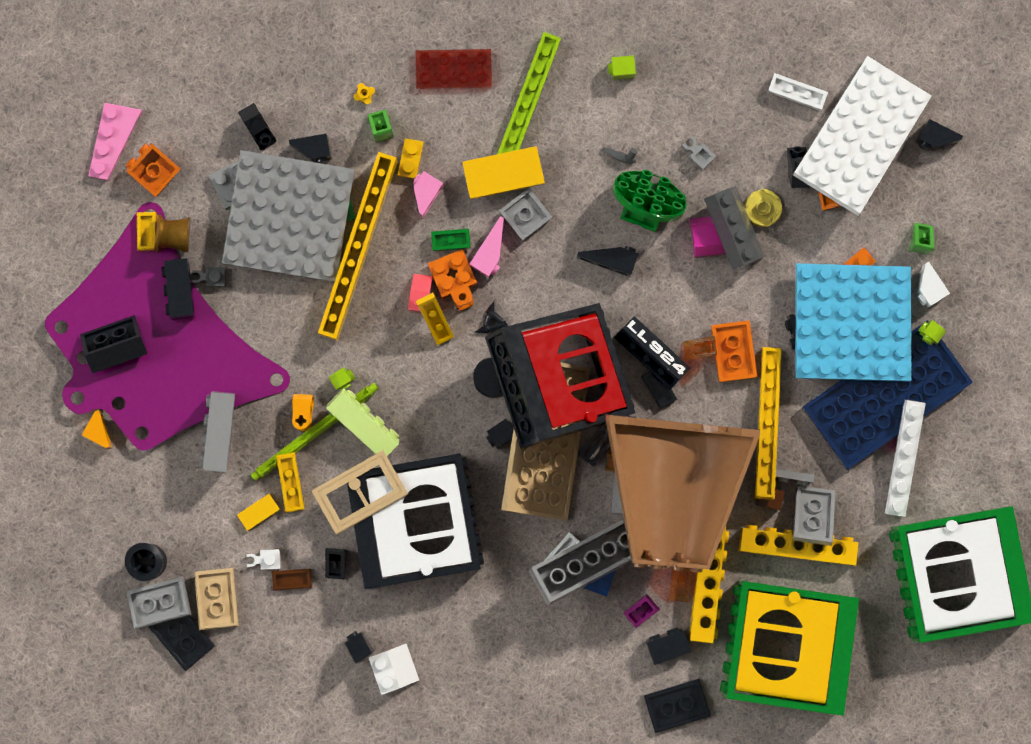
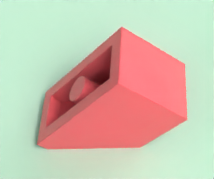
(420, 288)

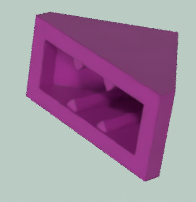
(641, 610)

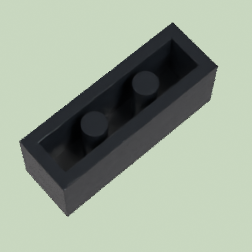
(178, 289)

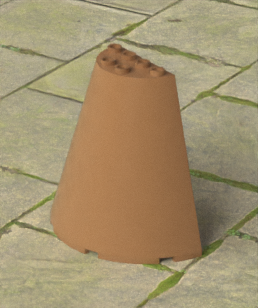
(677, 487)

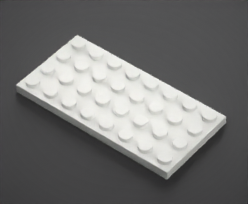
(862, 136)

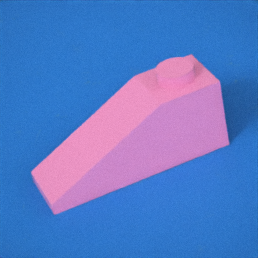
(488, 255)

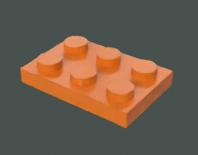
(734, 351)

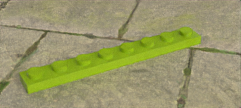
(530, 93)

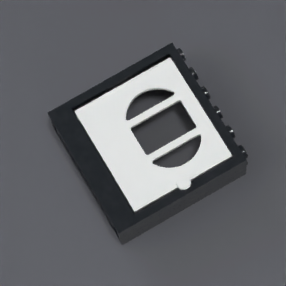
(392, 540)

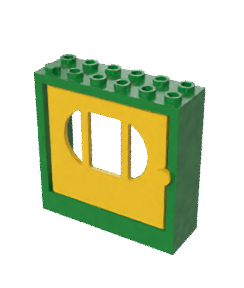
(816, 648)

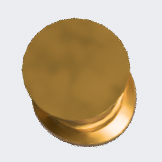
(172, 234)

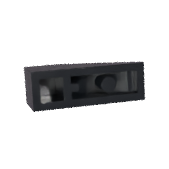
(615, 259)

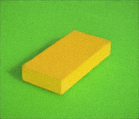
(146, 230)
(258, 512)

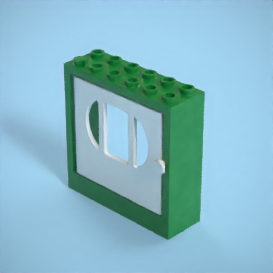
(993, 575)

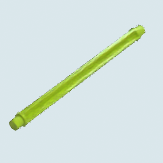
(309, 435)

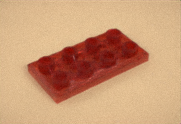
(453, 68)

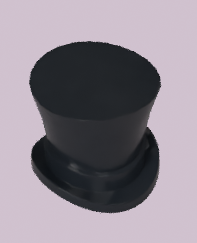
(486, 379)
(145, 561)

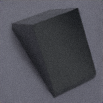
(335, 563)

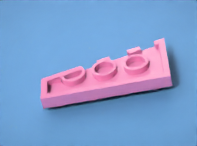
(113, 133)

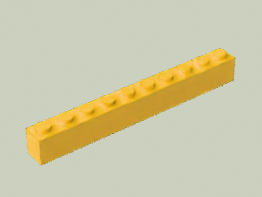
(358, 246)

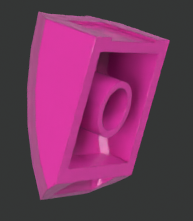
(705, 238)

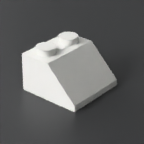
(393, 669)

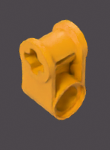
(302, 407)

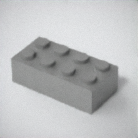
(218, 431)

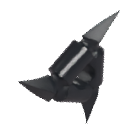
(492, 315)

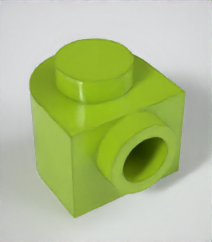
(931, 332)
(342, 379)

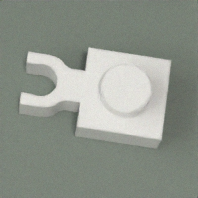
(268, 559)

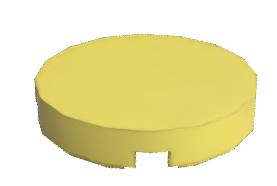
(758, 205)

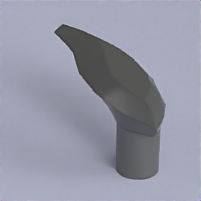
(620, 156)

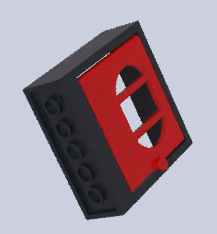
(535, 381)

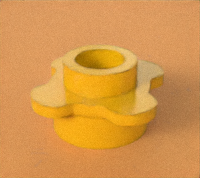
(359, 95)

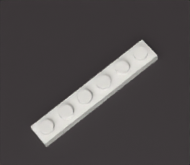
(905, 458)

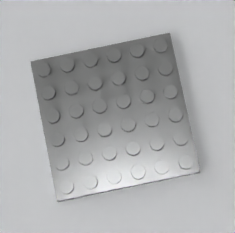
(288, 216)

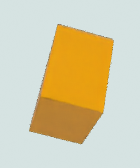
(97, 430)

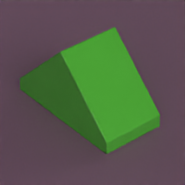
(380, 125)
(922, 239)

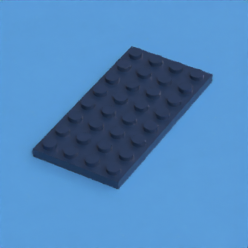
(866, 414)

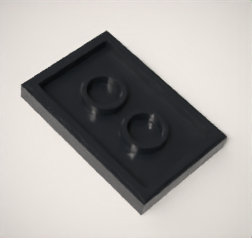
(183, 640)
(677, 705)

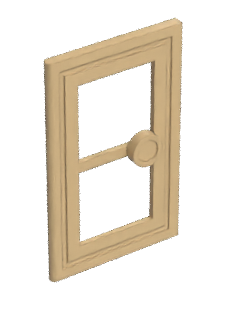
(351, 476)

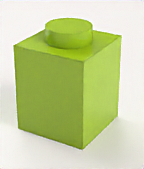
(622, 67)

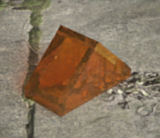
(700, 348)

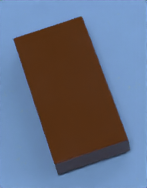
(292, 579)

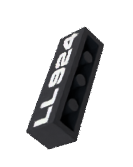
(652, 352)

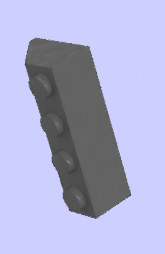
(734, 227)

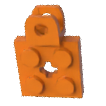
(458, 286)

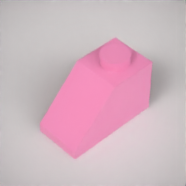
(426, 191)

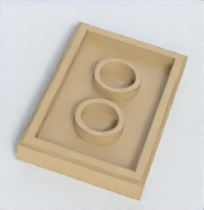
(216, 598)

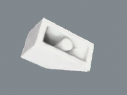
(930, 286)

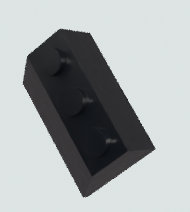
(113, 344)

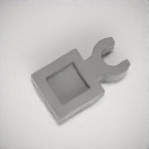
(701, 155)

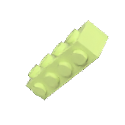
(362, 422)

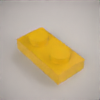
(410, 158)

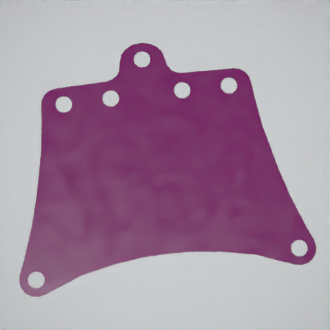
(184, 356)

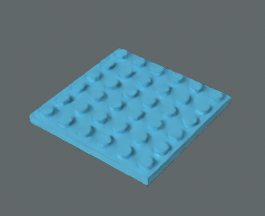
(853, 322)

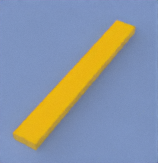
(768, 423)

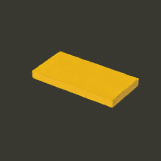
(503, 172)

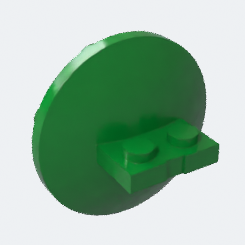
(647, 202)

